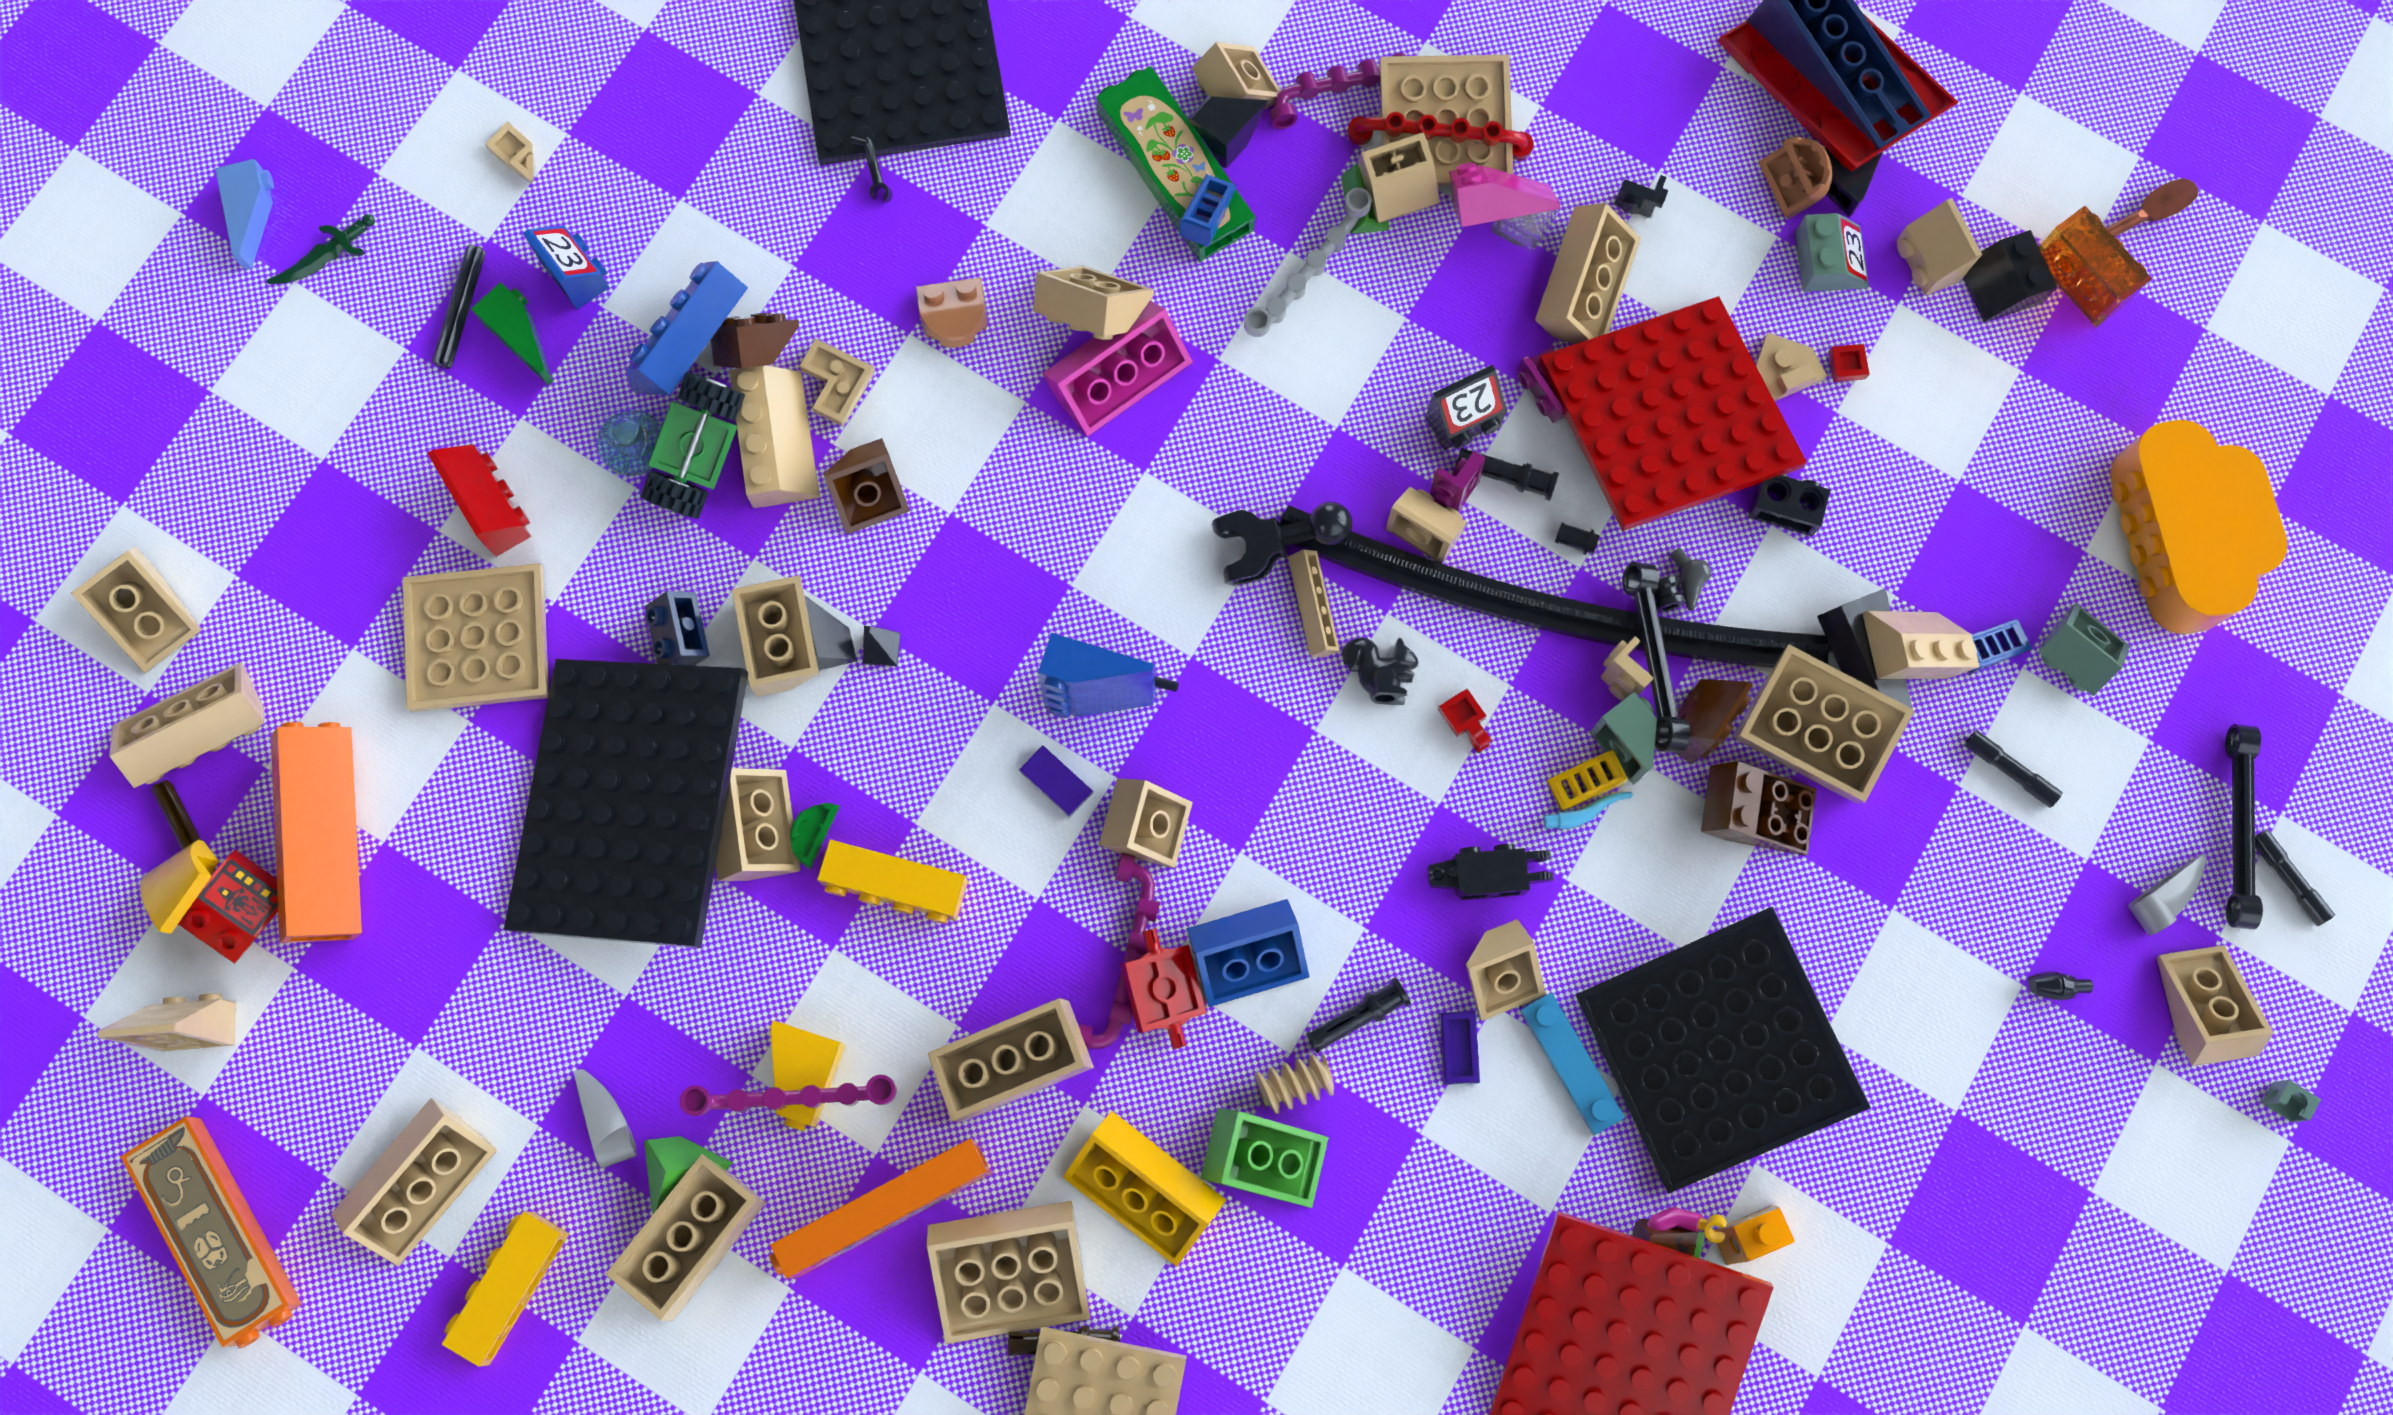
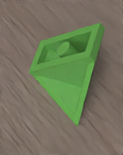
(669, 1161)

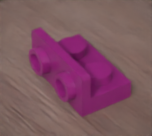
(1533, 378)
(1455, 488)

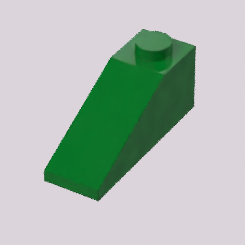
(509, 320)

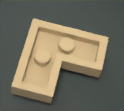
(844, 379)

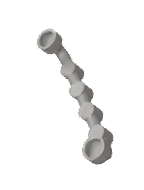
(1257, 319)

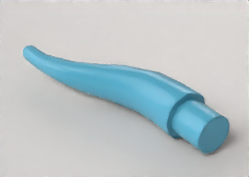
(1576, 818)

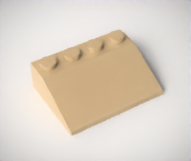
(1824, 724)
(1007, 1272)

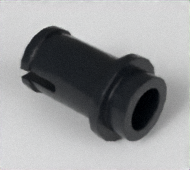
(1577, 538)

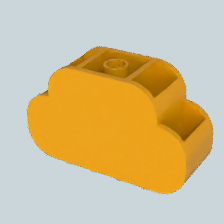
(2196, 524)

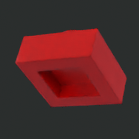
(1848, 362)

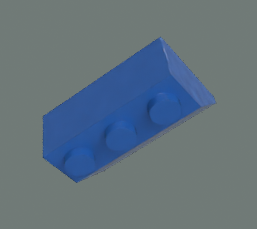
(1248, 952)

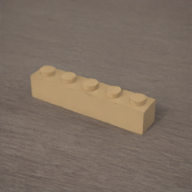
(1313, 603)

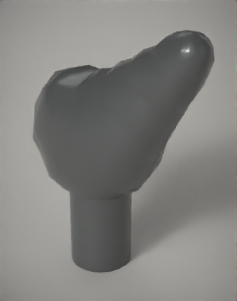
(1692, 576)

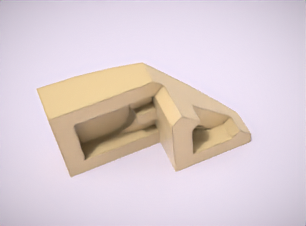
(513, 151)

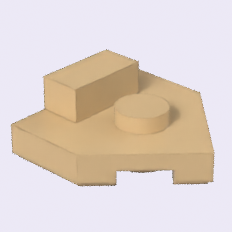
(1788, 366)

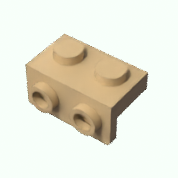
(1623, 672)

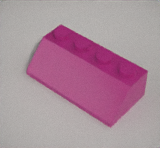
(1116, 373)

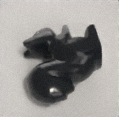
(1381, 675)

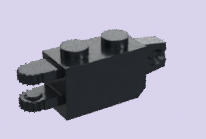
(1489, 872)

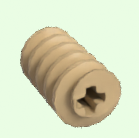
(1295, 1083)

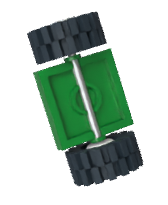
(692, 445)

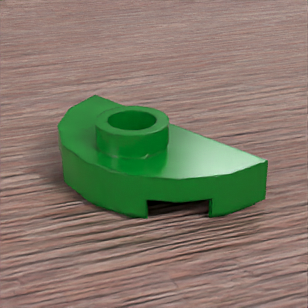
(811, 830)

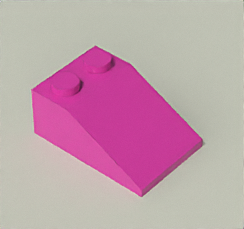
(1494, 195)

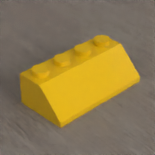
(1144, 1188)

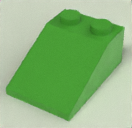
(1264, 1157)

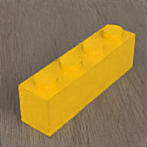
(893, 881)
(504, 1289)

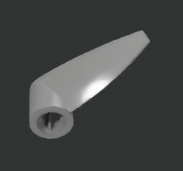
(2166, 899)
(605, 1123)

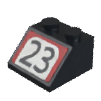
(1467, 409)

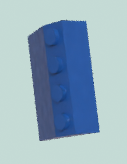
(684, 330)
(1092, 680)

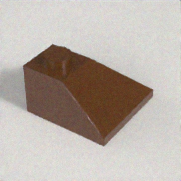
(865, 487)

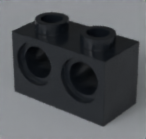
(1788, 511)

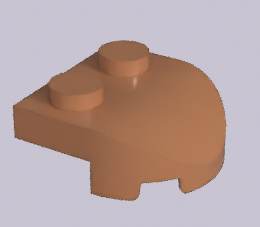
(1798, 174)
(953, 311)

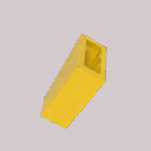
(800, 1061)

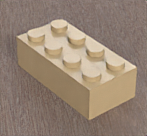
(1010, 1060)

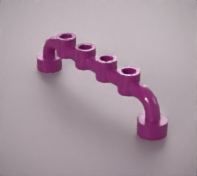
(1284, 113)
(1145, 911)
(698, 1100)

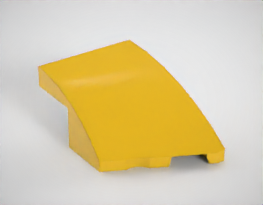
(176, 884)

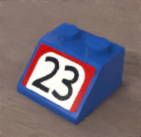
(568, 263)

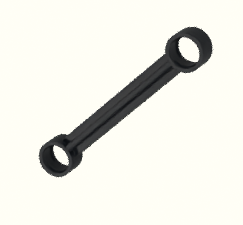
(1642, 582)
(2243, 906)

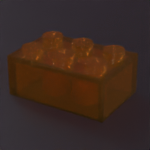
(2092, 266)

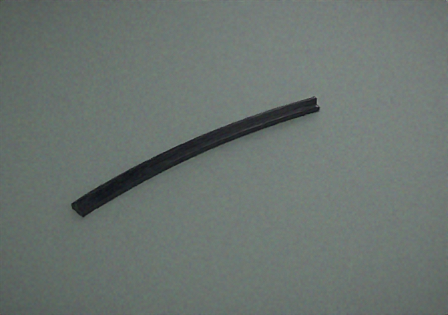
(1551, 611)

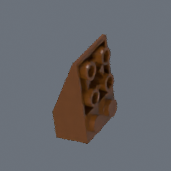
(1709, 711)
(1758, 808)

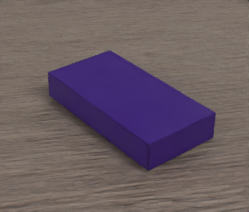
(1056, 781)
(1459, 1048)

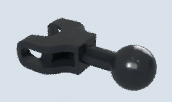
(1267, 539)

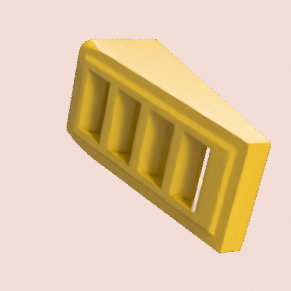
(1614, 768)

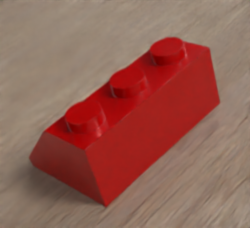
(481, 496)

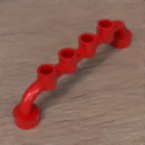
(1361, 131)

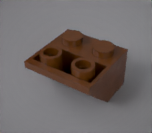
(751, 340)

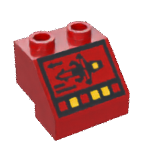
(233, 907)

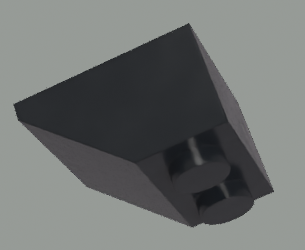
(2010, 277)

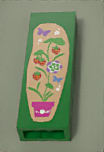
(1169, 154)

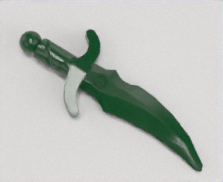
(326, 251)

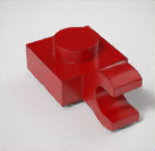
(1465, 715)

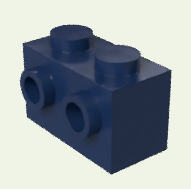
(677, 629)

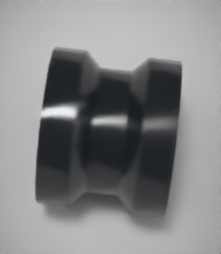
(1667, 595)

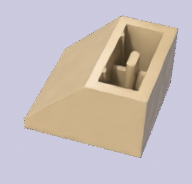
(1400, 177)

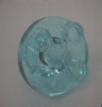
(628, 442)

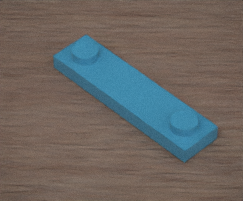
(1572, 1064)

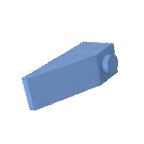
(246, 206)

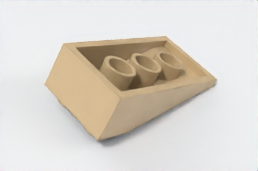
(177, 1025)

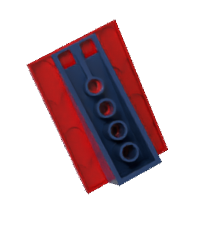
(1837, 75)

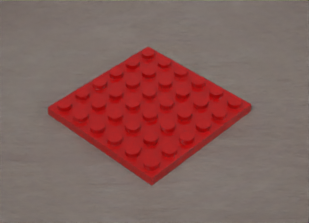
(1671, 413)
(1629, 1329)

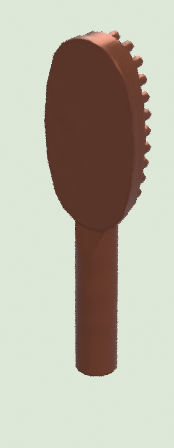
(2159, 204)

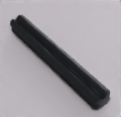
(458, 307)

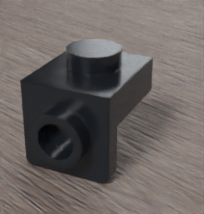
(1641, 199)

